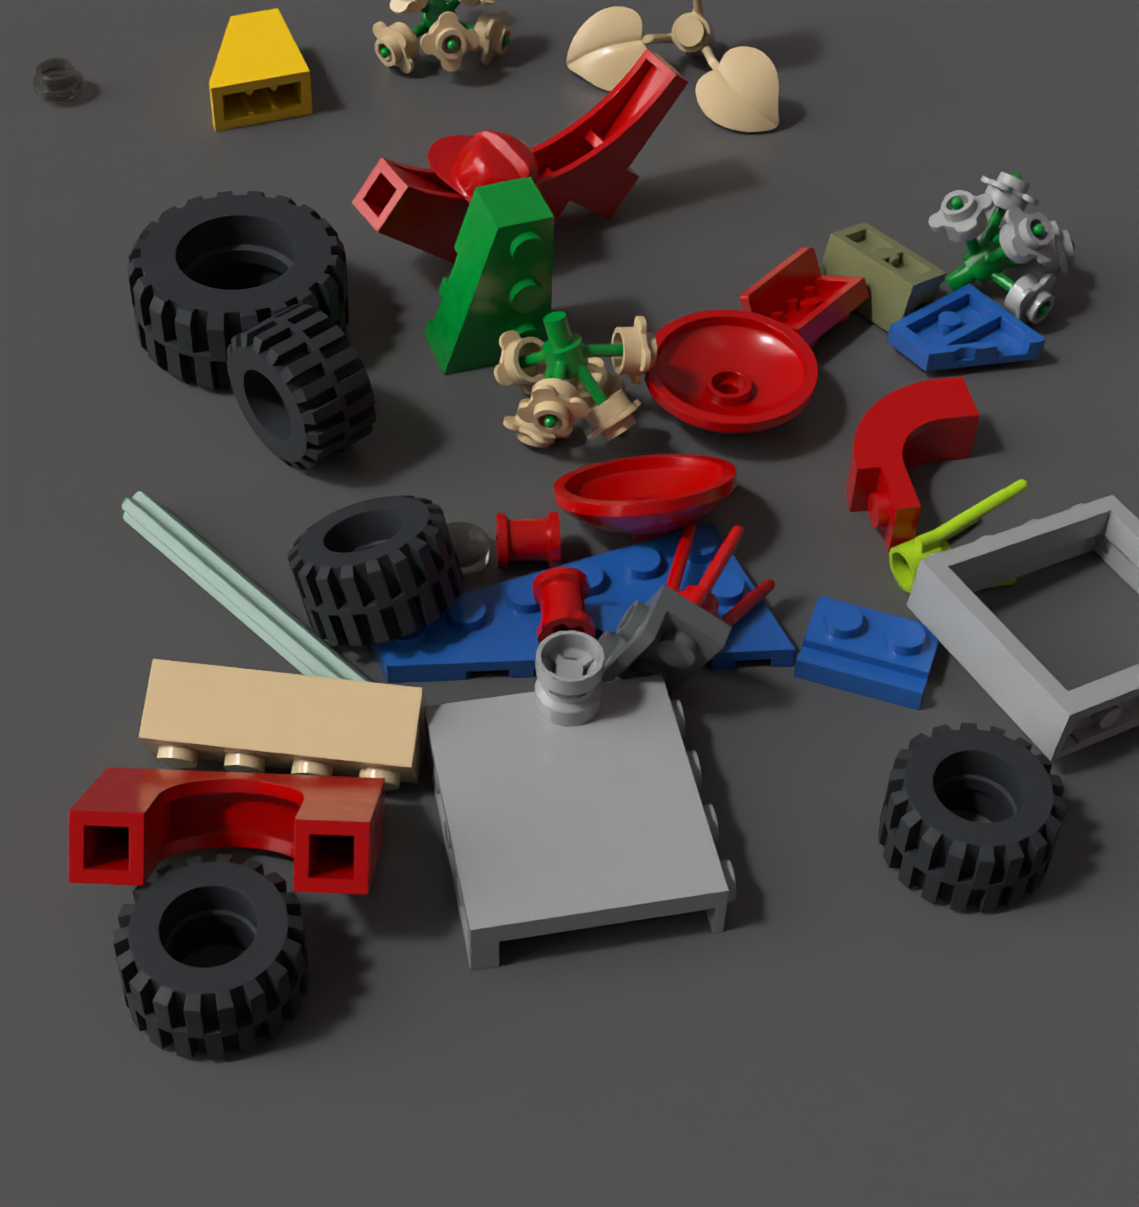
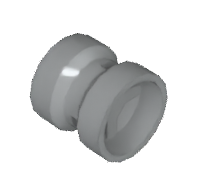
(569, 678)

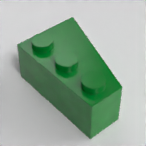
(497, 277)

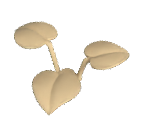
(736, 94)

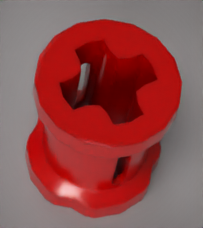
(528, 539)
(562, 601)

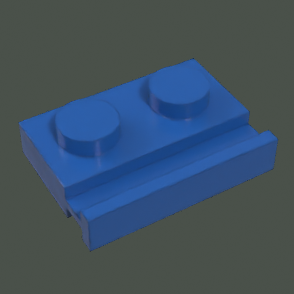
(867, 653)

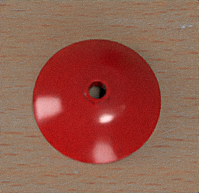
(732, 371)
(645, 492)

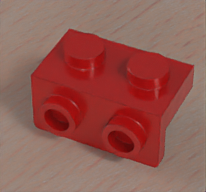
(803, 297)

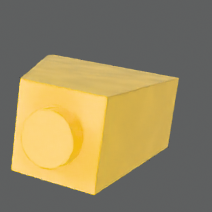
(258, 73)

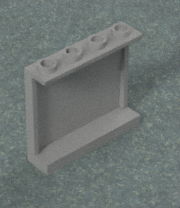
(573, 820)

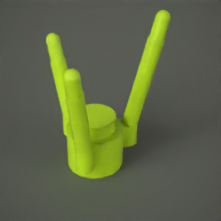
(907, 556)

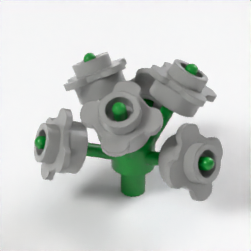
(1005, 238)

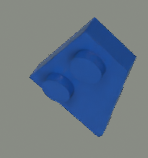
(964, 332)

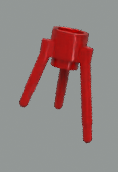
(701, 593)

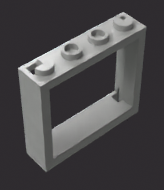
(1013, 677)

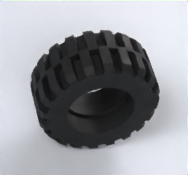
(226, 269)

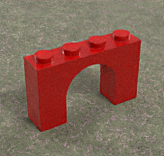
(146, 815)

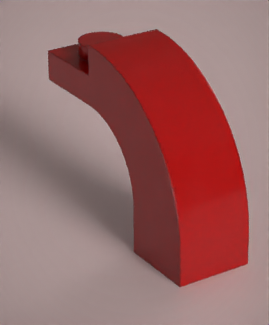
(902, 431)

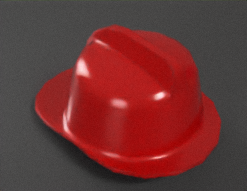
(481, 160)

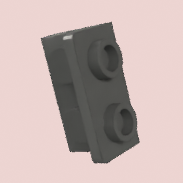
(662, 638)

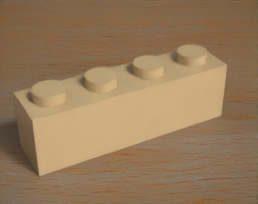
(282, 722)

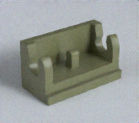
(894, 275)

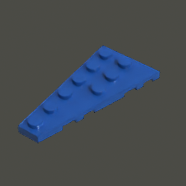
(499, 622)

